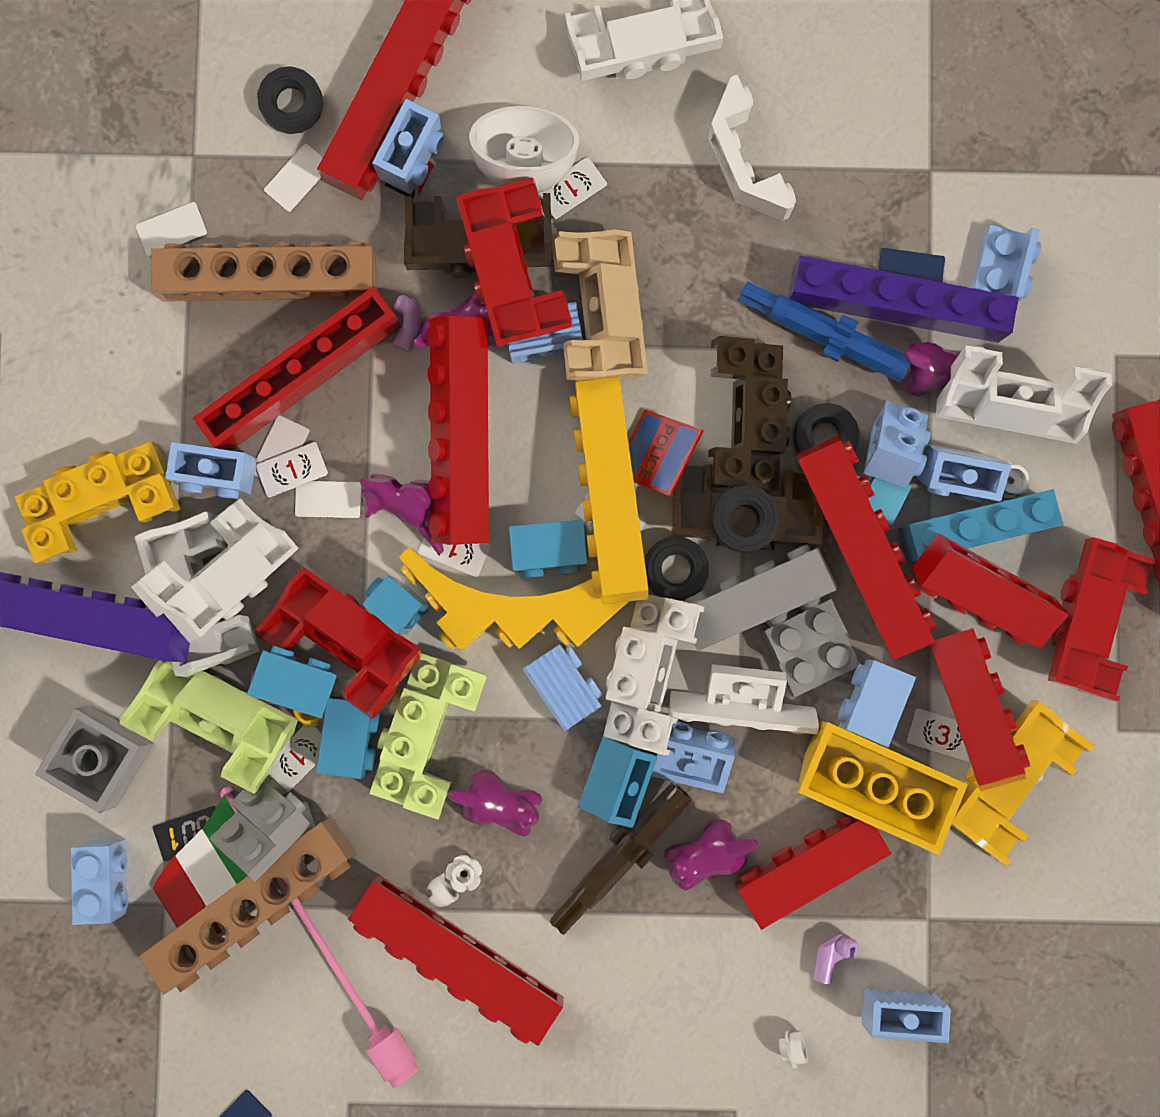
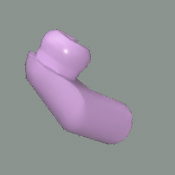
(411, 322)
(829, 953)

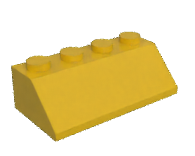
(880, 787)

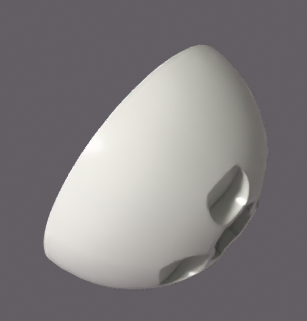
(523, 145)

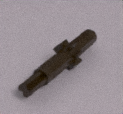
(629, 847)

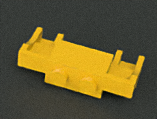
(93, 490)
(984, 812)

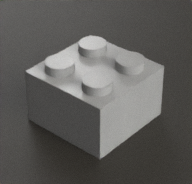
(94, 758)

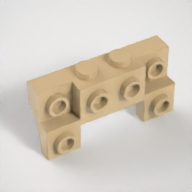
(609, 305)

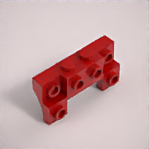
(502, 271)
(1094, 607)
(347, 633)

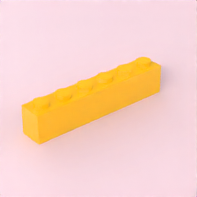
(611, 491)

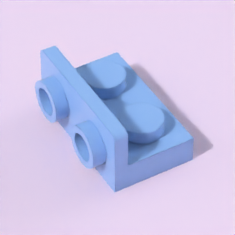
(1006, 261)
(696, 758)

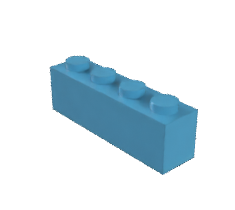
(985, 523)

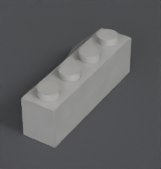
(762, 597)

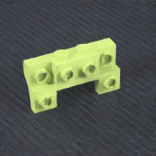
(216, 713)
(414, 732)

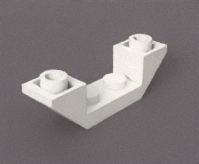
(767, 196)

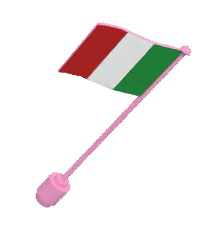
(205, 873)

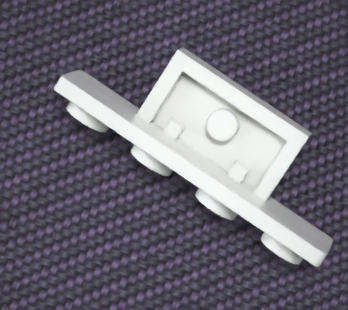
(744, 699)

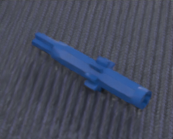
(838, 337)

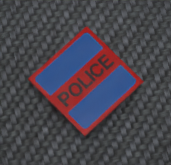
(661, 451)

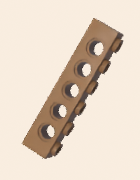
(173, 261)
(167, 959)

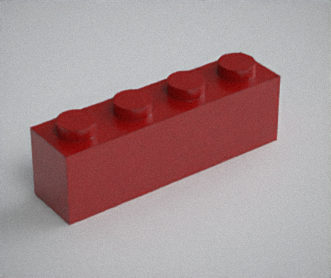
(988, 592)
(978, 710)
(810, 868)

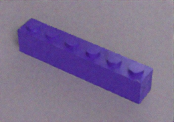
(903, 299)
(89, 620)

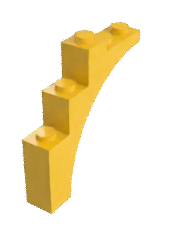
(519, 618)

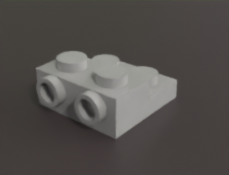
(810, 646)
(261, 828)

